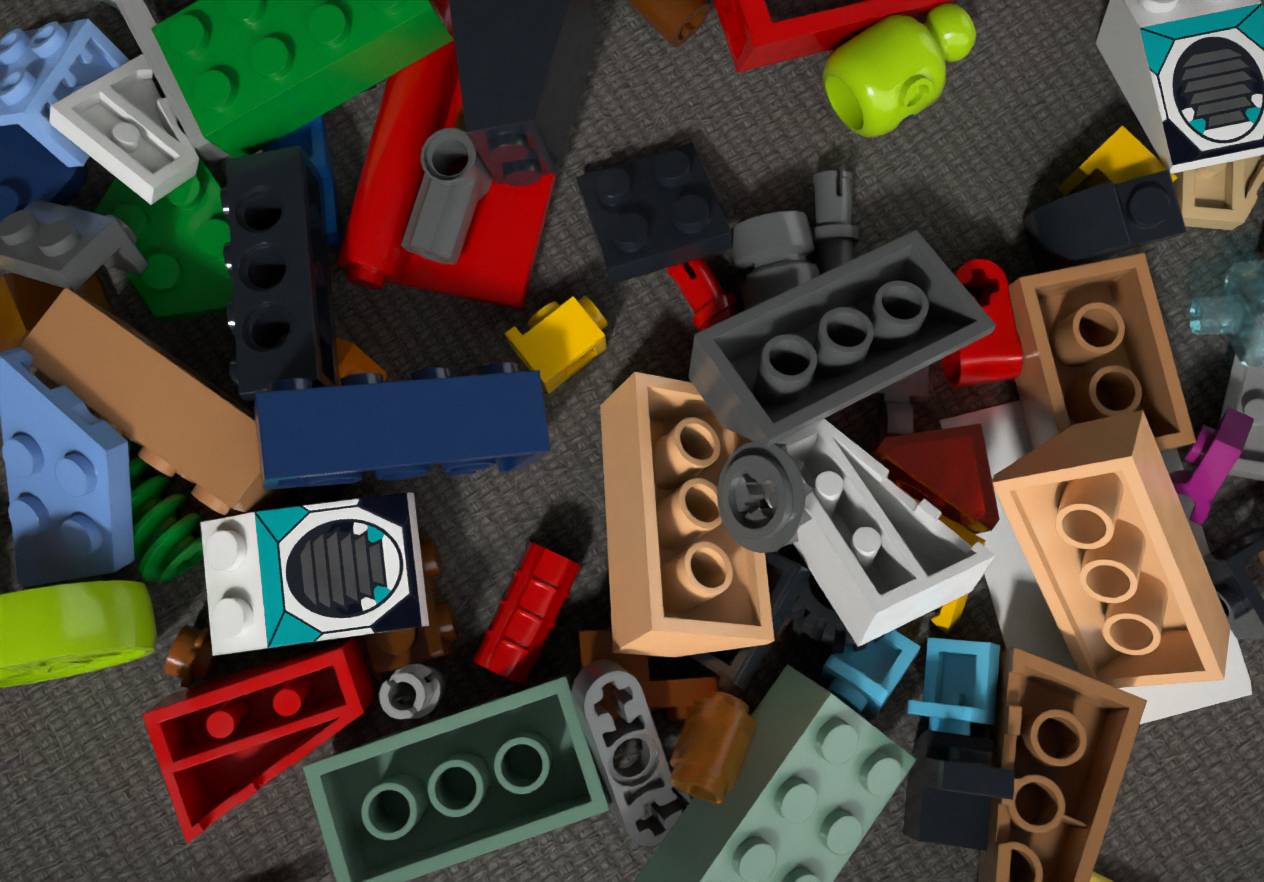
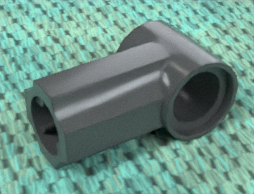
(444, 201)

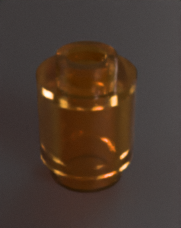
(712, 747)

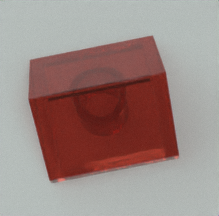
(946, 470)

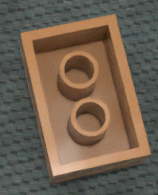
(1096, 351)

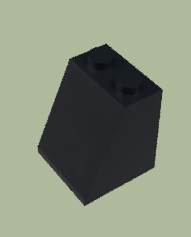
(522, 80)

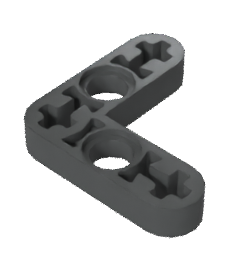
(651, 773)

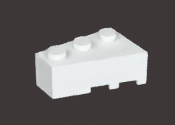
(871, 542)

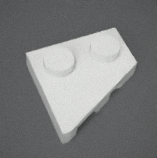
(129, 130)

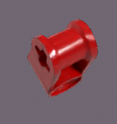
(999, 353)

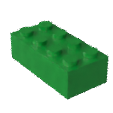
(279, 64)

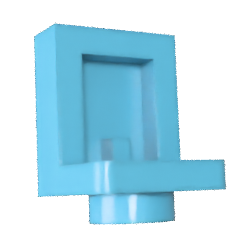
(870, 675)
(958, 685)

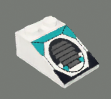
(1190, 75)
(313, 573)

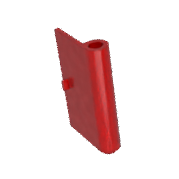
(505, 222)

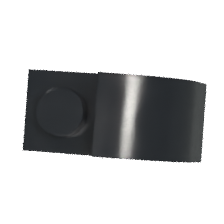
(1103, 222)
(953, 790)

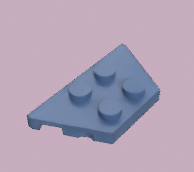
(62, 480)

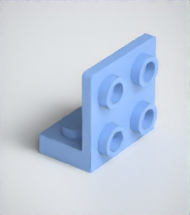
(46, 67)

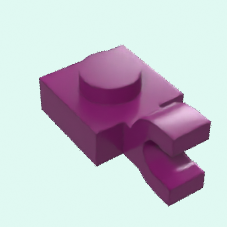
(1213, 459)

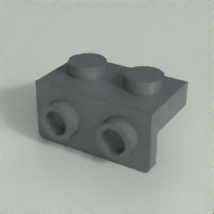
(65, 244)

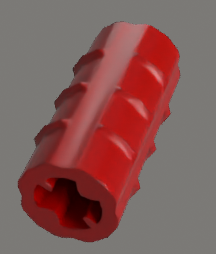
(527, 613)

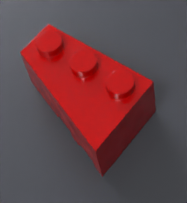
(250, 726)

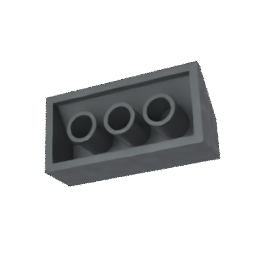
(834, 340)

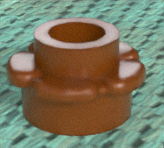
(191, 656)

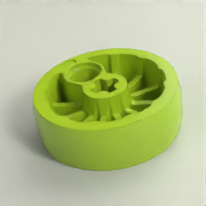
(73, 629)

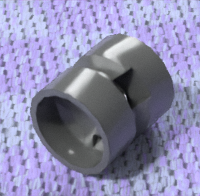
(772, 254)

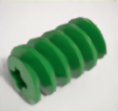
(161, 539)

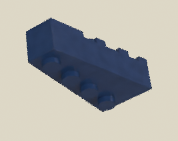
(399, 426)

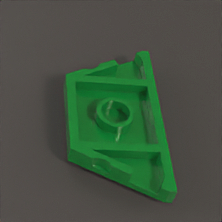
(182, 244)

